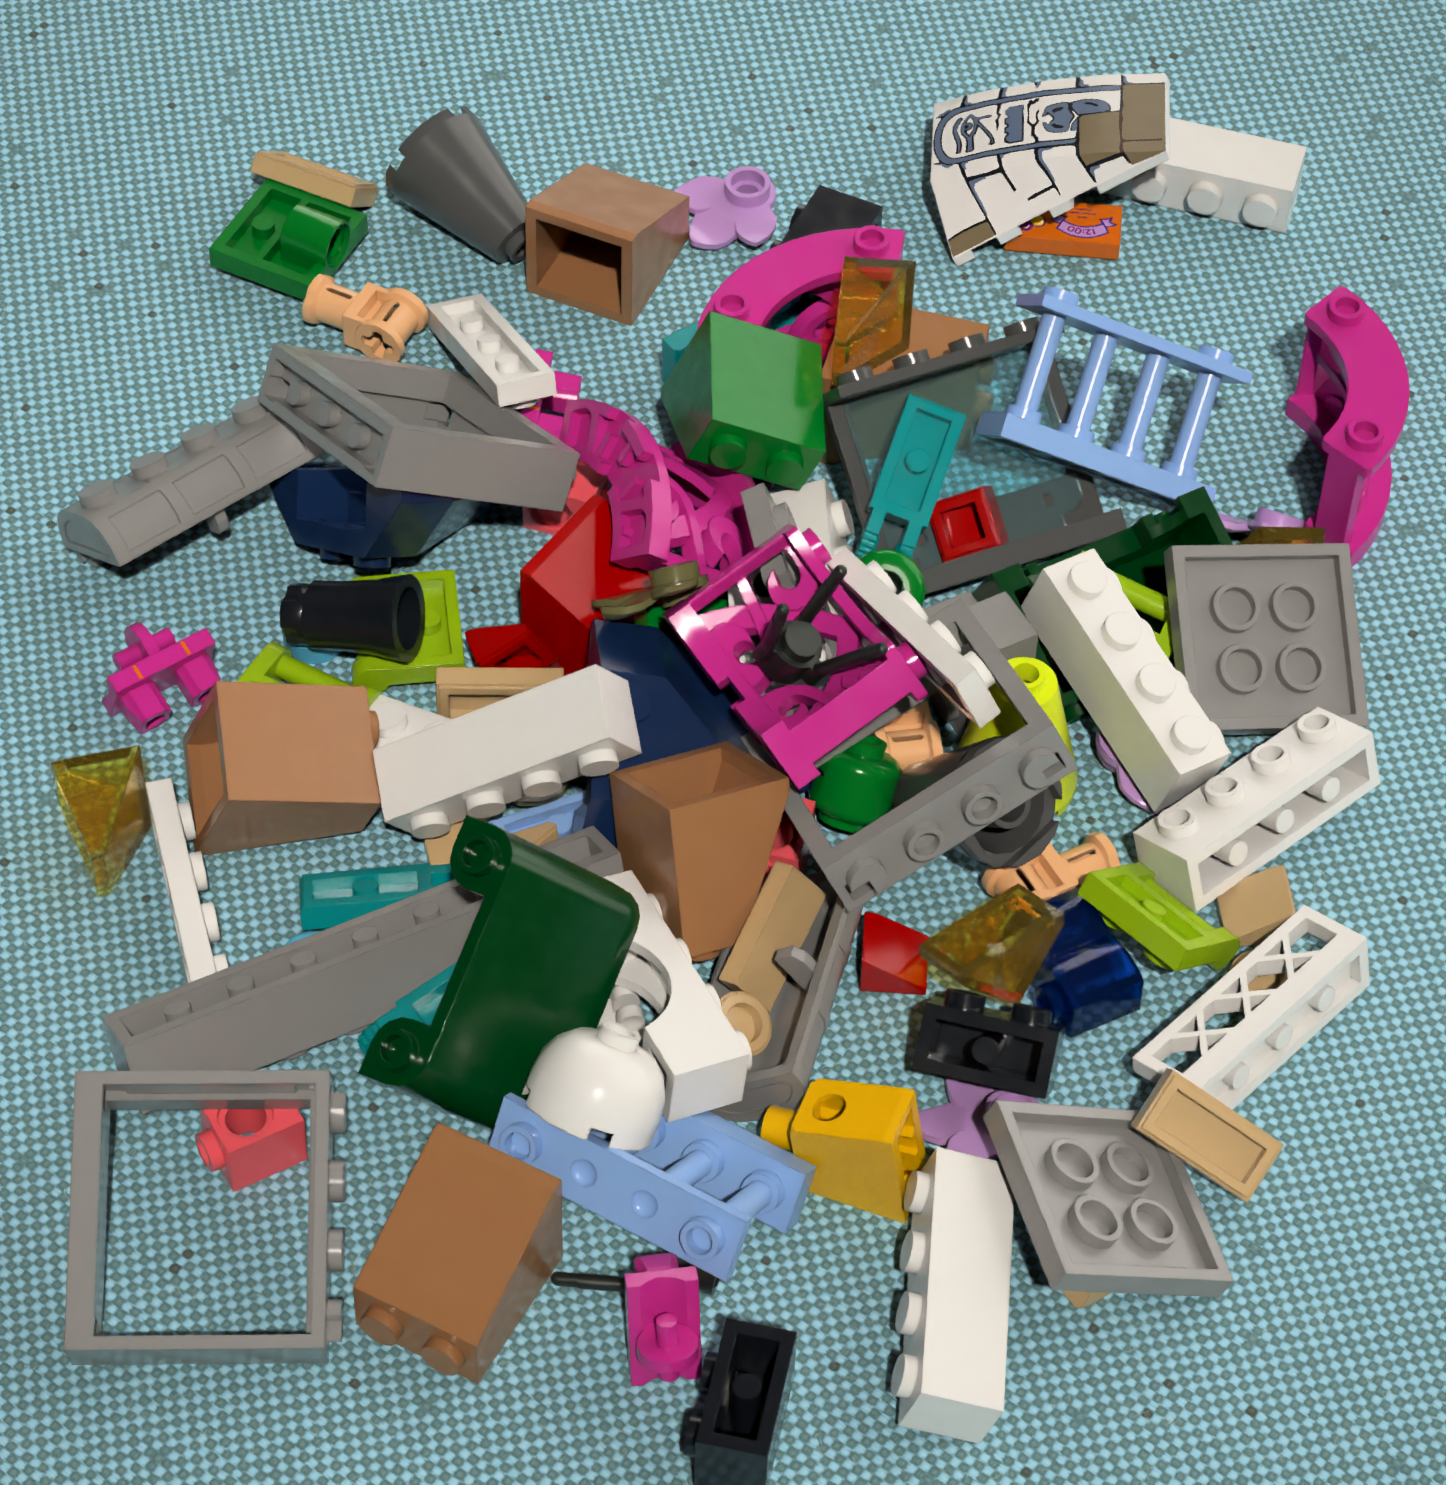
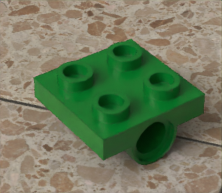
(287, 238)

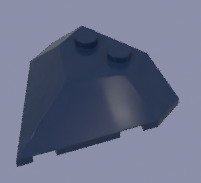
(355, 521)
(671, 704)

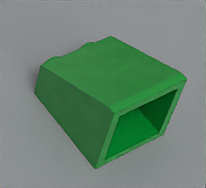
(749, 401)

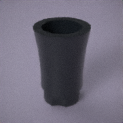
(357, 616)

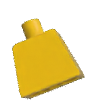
(859, 1139)

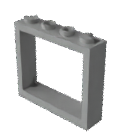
(395, 433)
(951, 806)
(200, 1089)

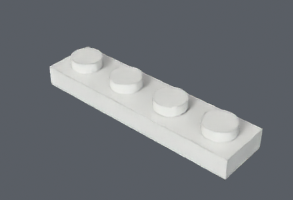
(492, 351)
(902, 619)
(184, 877)

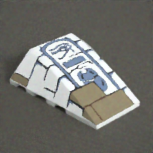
(1039, 146)

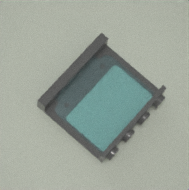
(1040, 502)

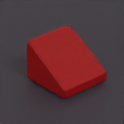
(968, 523)
(510, 647)
(892, 957)

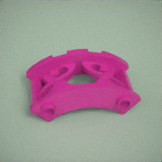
(799, 267)
(1354, 410)
(657, 492)
(851, 695)

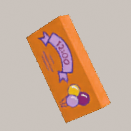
(1082, 232)

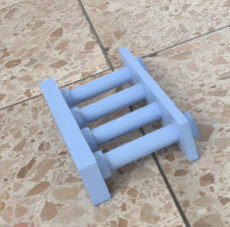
(1072, 442)
(664, 1206)

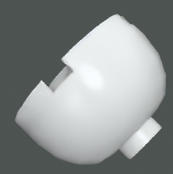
(600, 1084)

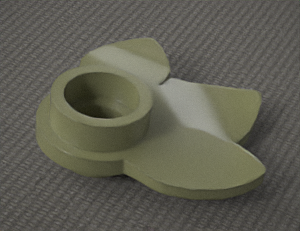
(668, 583)

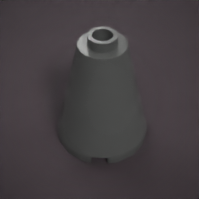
(462, 184)
(1008, 840)

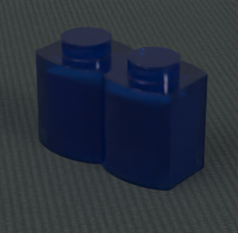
(1087, 971)

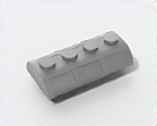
(183, 485)
(800, 1011)

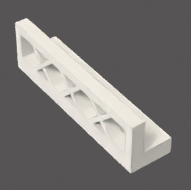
(1281, 1017)

